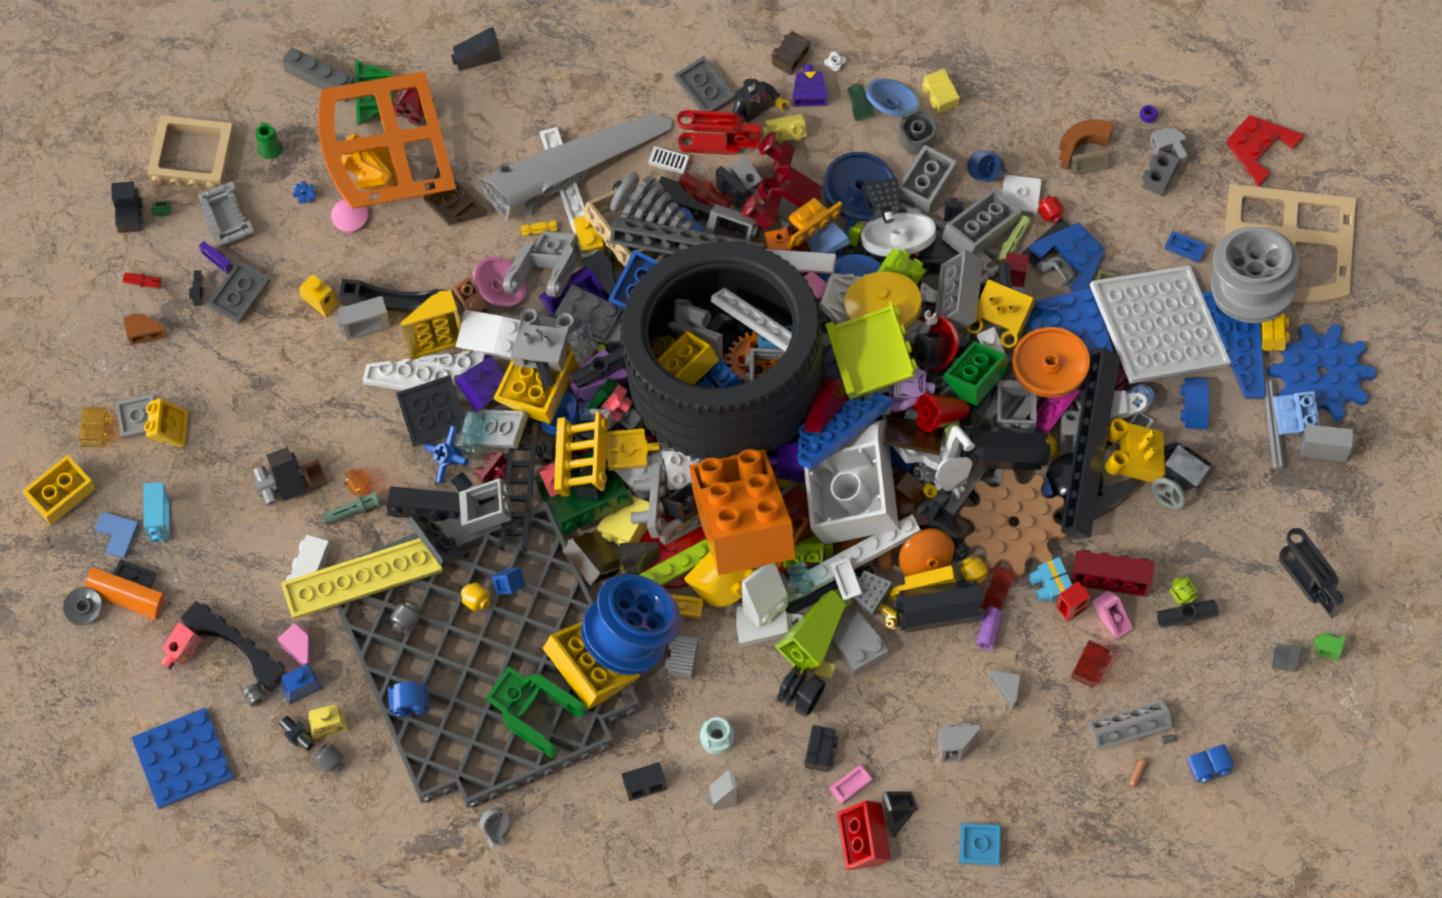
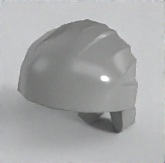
(494, 825)

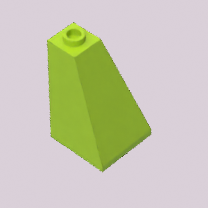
(812, 634)

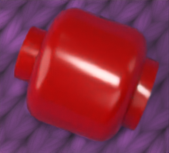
(1051, 209)

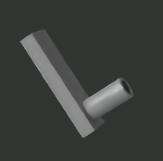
(676, 529)

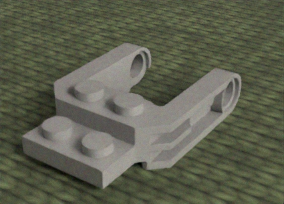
(550, 251)

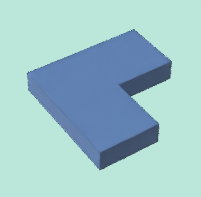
(120, 529)

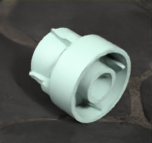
(713, 726)

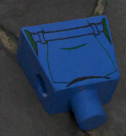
(300, 683)

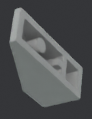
(723, 791)

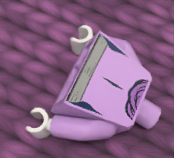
(906, 392)

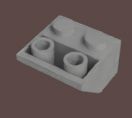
(956, 741)

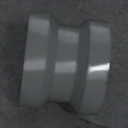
(255, 694)

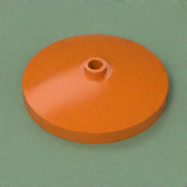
(1050, 362)

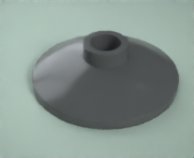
(76, 600)

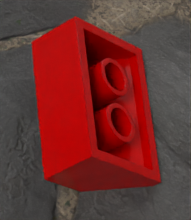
(864, 835)

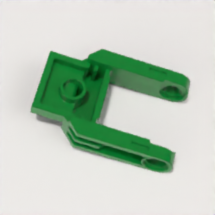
(515, 696)

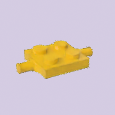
(628, 449)

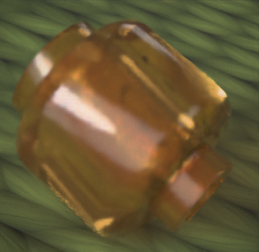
(357, 482)

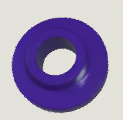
(1148, 109)

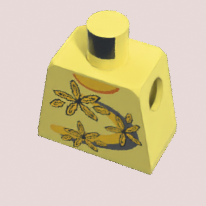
(327, 721)

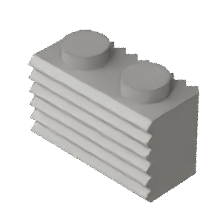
(682, 656)

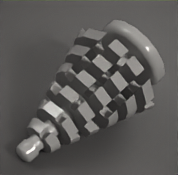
(648, 203)

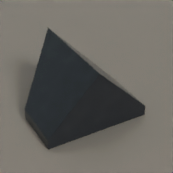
(898, 808)

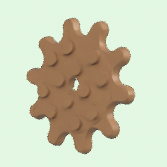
(1010, 543)

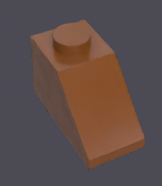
(143, 329)

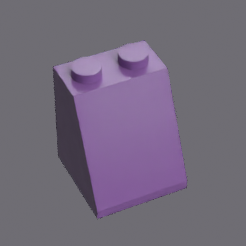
(586, 393)

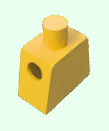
(316, 292)

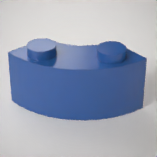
(1195, 403)

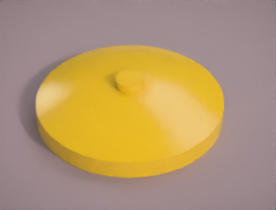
(877, 289)

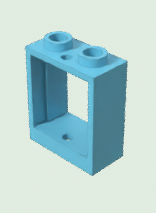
(156, 511)

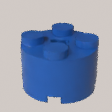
(408, 698)

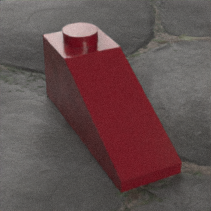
(827, 402)

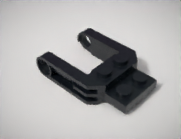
(1312, 573)

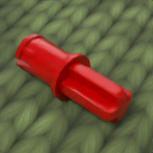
(142, 280)

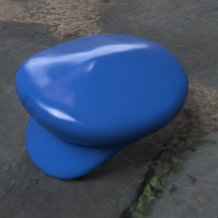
(567, 409)

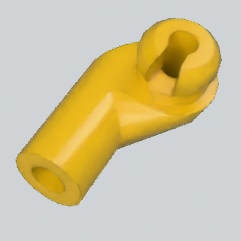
(891, 617)

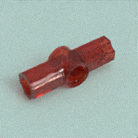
(703, 191)

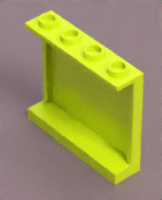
(872, 351)

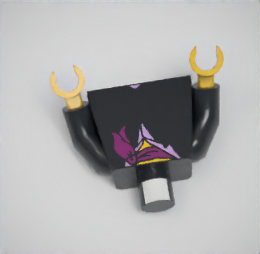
(755, 99)

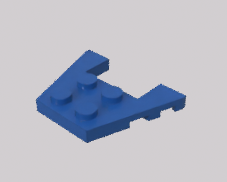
(1077, 248)

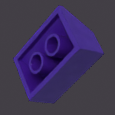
(584, 279)

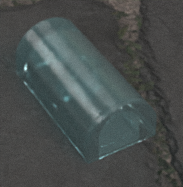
(470, 432)

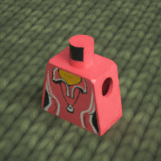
(180, 646)

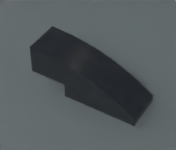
(1113, 496)

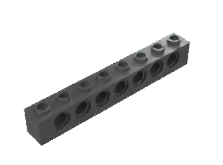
(661, 237)

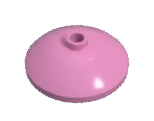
(489, 282)

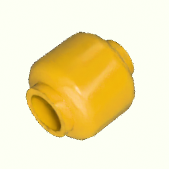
(974, 569)
(475, 597)

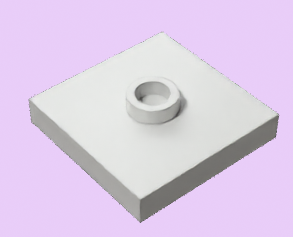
(1022, 192)

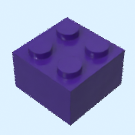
(481, 383)

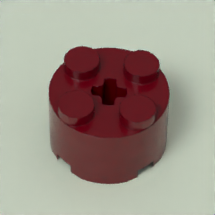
(408, 104)

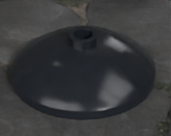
(1059, 474)

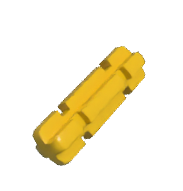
(537, 228)

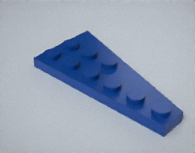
(1243, 348)

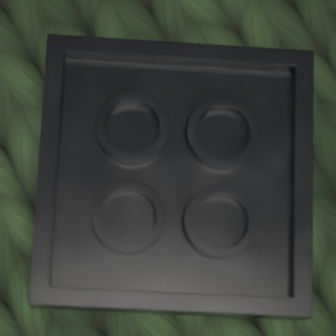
(431, 410)

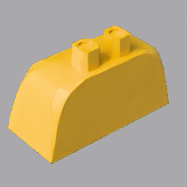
(715, 588)

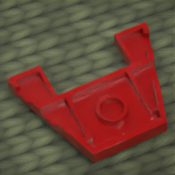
(1254, 139)

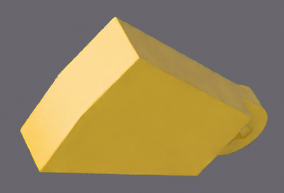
(925, 579)

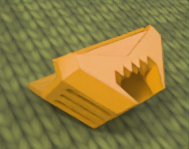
(371, 167)

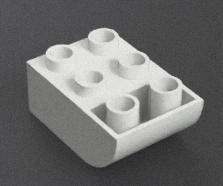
(853, 489)

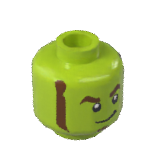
(1183, 590)

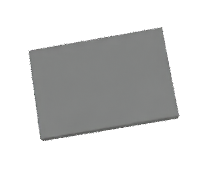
(502, 428)

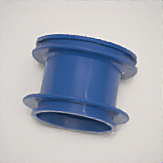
(630, 624)

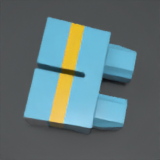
(1053, 579)

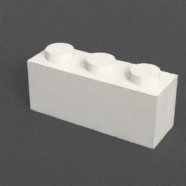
(311, 556)

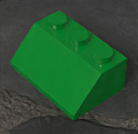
(976, 372)

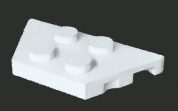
(834, 296)

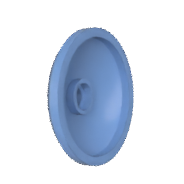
(892, 97)

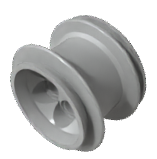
(1254, 274)

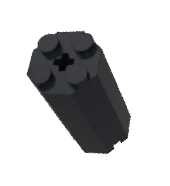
(1007, 448)
(939, 605)

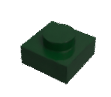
(161, 208)

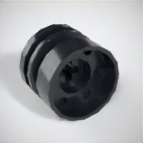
(726, 325)
(799, 690)

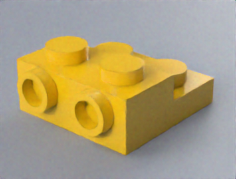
(166, 422)

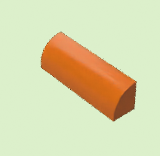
(125, 593)

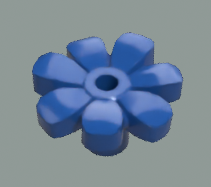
(304, 192)

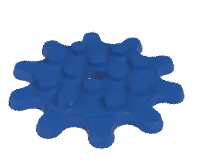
(1331, 353)

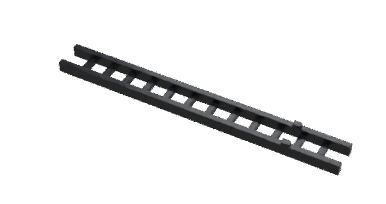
(522, 481)

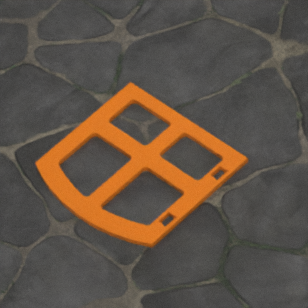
(392, 139)

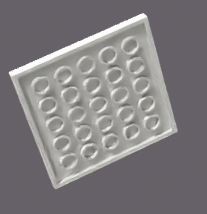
(1160, 324)

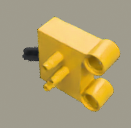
(1003, 308)
(1140, 452)

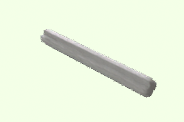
(1274, 437)

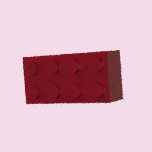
(1112, 573)

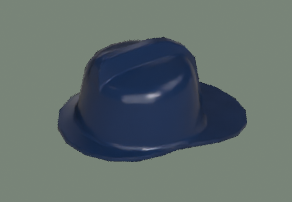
(985, 166)

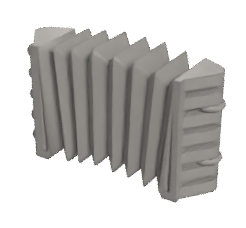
(224, 215)

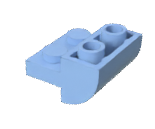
(1295, 412)

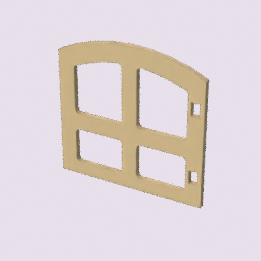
(1341, 241)

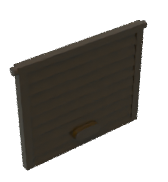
(908, 435)

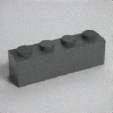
(314, 71)

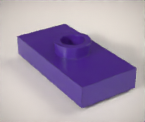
(216, 257)

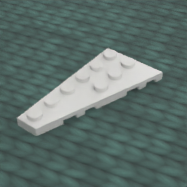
(414, 372)

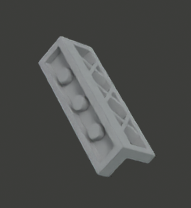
(1131, 726)

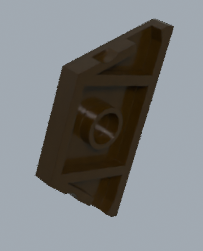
(454, 205)

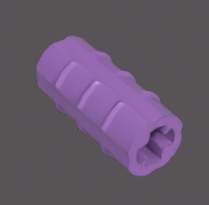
(989, 628)

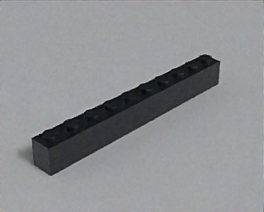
(1090, 444)

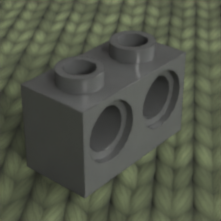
(1163, 173)

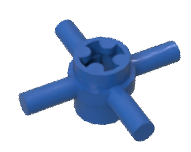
(446, 454)

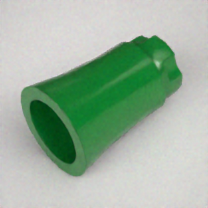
(267, 142)

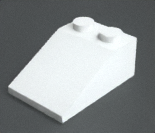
(488, 334)
(763, 595)

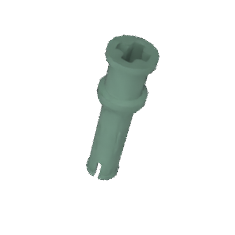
(359, 505)

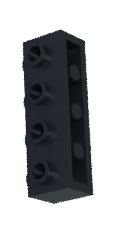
(436, 504)

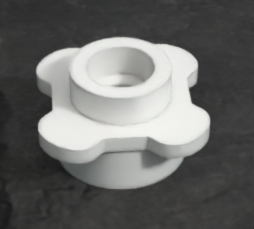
(834, 66)

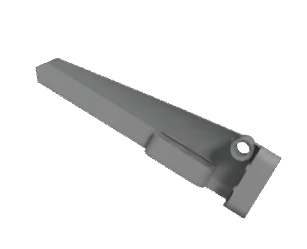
(564, 164)

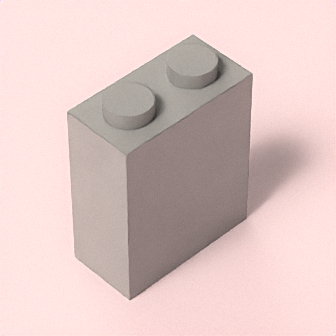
(1327, 443)

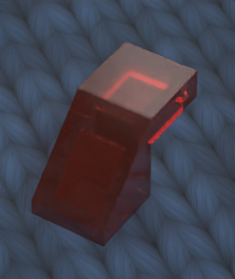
(998, 588)

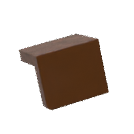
(314, 475)
(907, 484)

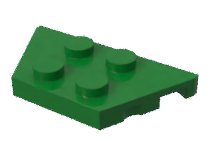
(367, 106)

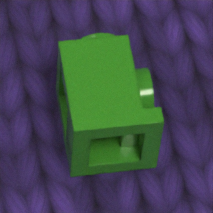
(1329, 645)

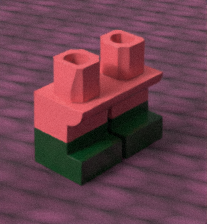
(611, 397)

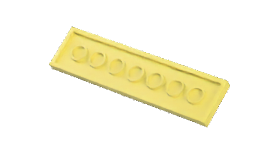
(359, 578)

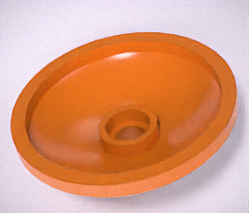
(926, 552)

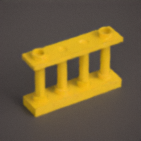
(564, 450)

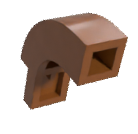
(1084, 132)

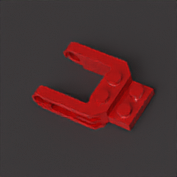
(734, 136)

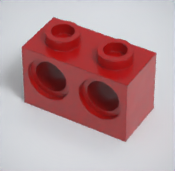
(1073, 601)

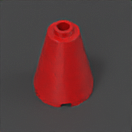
(939, 411)

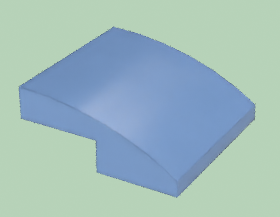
(828, 239)

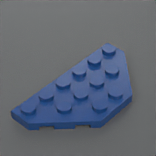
(846, 424)

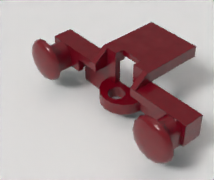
(799, 191)

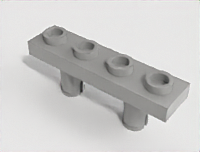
(656, 506)

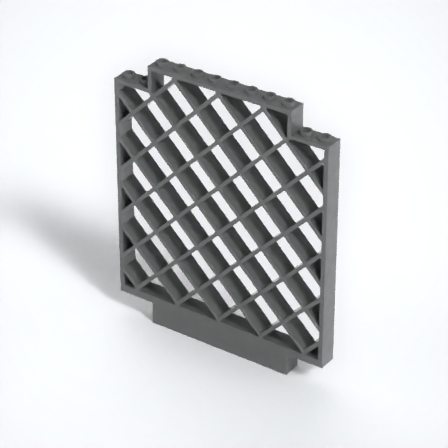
(467, 540)

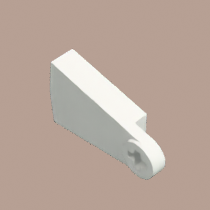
(1124, 406)
(777, 628)

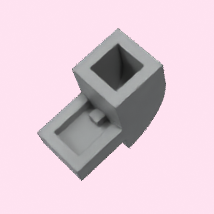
(1170, 141)

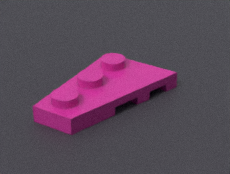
(1051, 409)

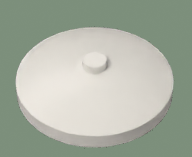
(908, 232)

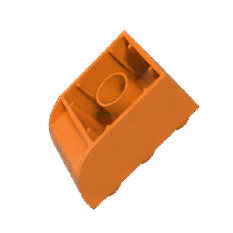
(742, 511)

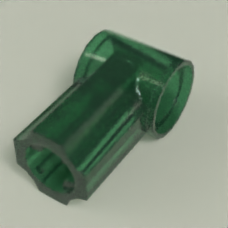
(861, 106)

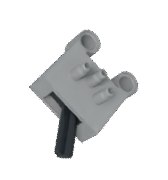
(541, 345)

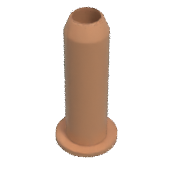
(1138, 772)

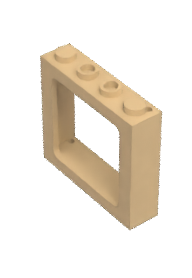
(195, 126)
(593, 212)

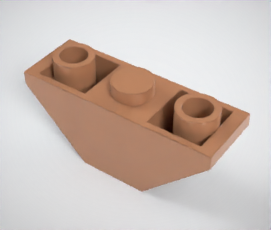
(468, 296)

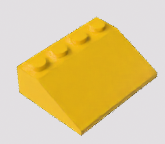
(432, 326)
(523, 389)
(583, 673)

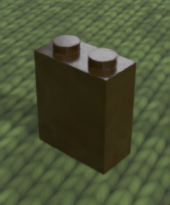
(592, 557)

